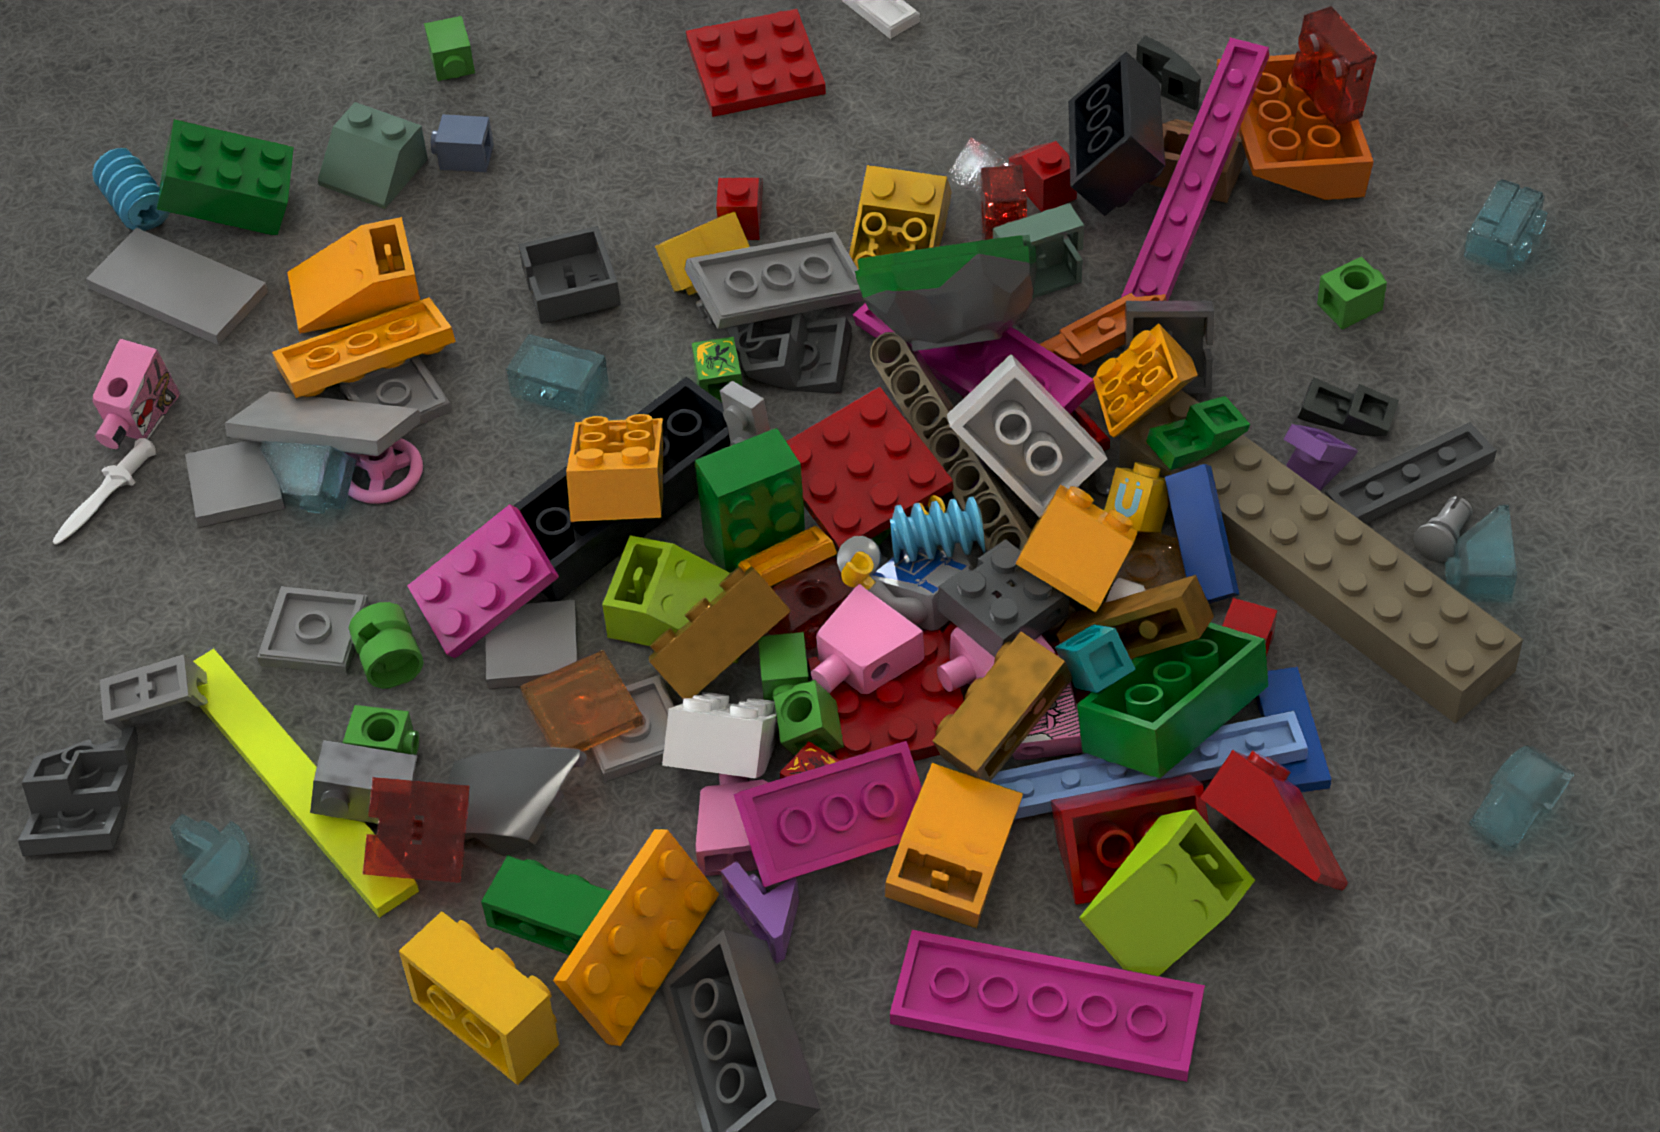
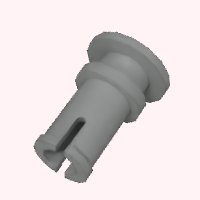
(1440, 534)
(861, 544)

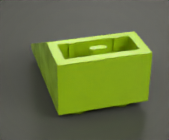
(656, 589)
(1167, 894)

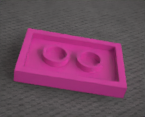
(482, 581)

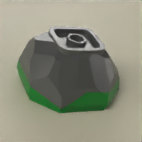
(951, 290)

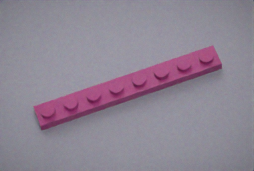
(1198, 170)

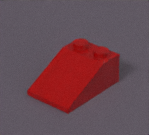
(1271, 809)

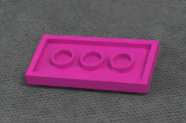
(829, 813)

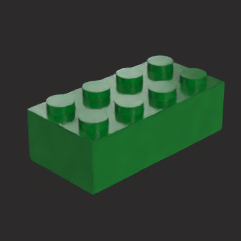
(1173, 700)

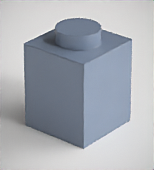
(463, 143)

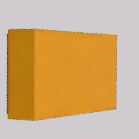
(791, 555)

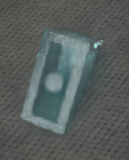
(311, 473)
(1485, 560)

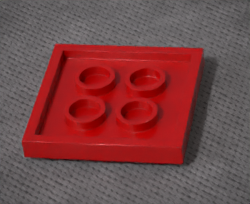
(755, 62)
(864, 466)
(899, 710)

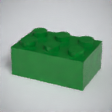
(225, 178)
(749, 498)

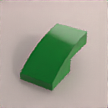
(1203, 432)

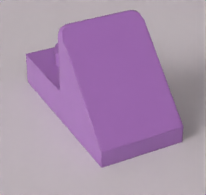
(1317, 454)
(766, 914)

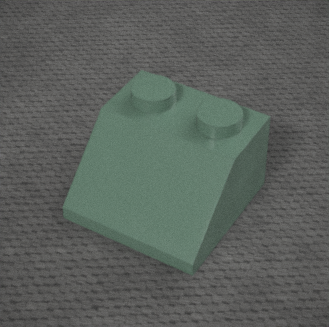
(372, 155)

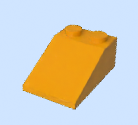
(1077, 546)

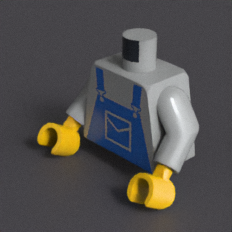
(909, 585)

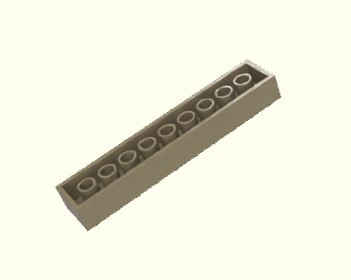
(1346, 573)

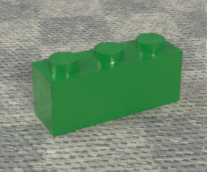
(541, 904)

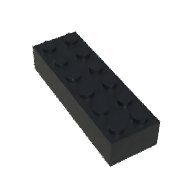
(580, 549)

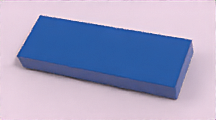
(1202, 531)
(1287, 695)

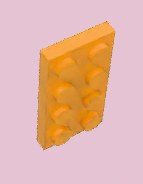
(363, 348)
(636, 937)

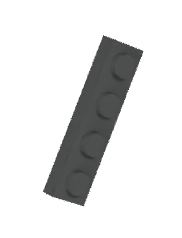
(1414, 473)

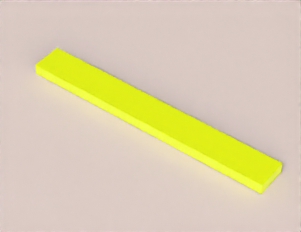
(291, 778)

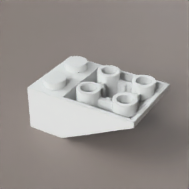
(720, 735)

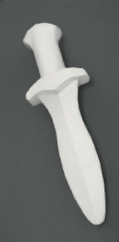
(115, 477)

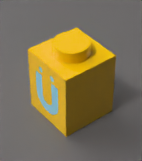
(1139, 496)

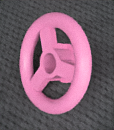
(382, 467)

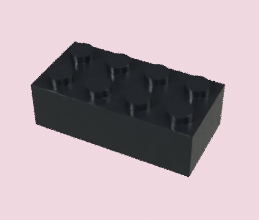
(1116, 134)

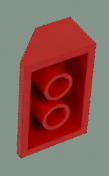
(1105, 826)

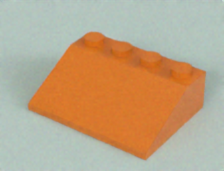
(1297, 143)

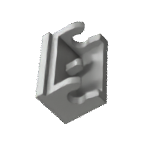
(151, 689)

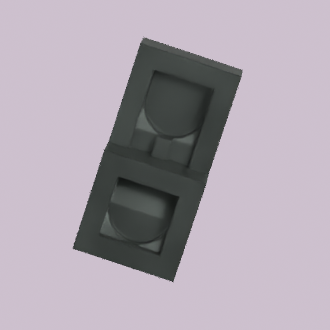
(1177, 76)
(1359, 413)

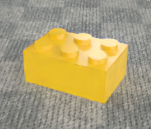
(480, 996)

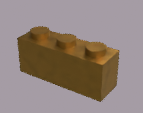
(1150, 617)
(717, 632)
(1002, 708)

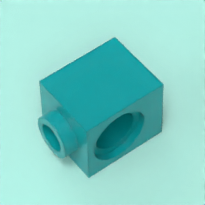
(1095, 658)

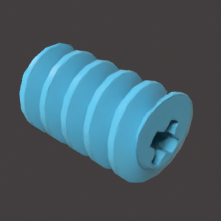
(129, 189)
(937, 529)

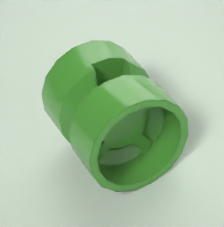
(385, 645)

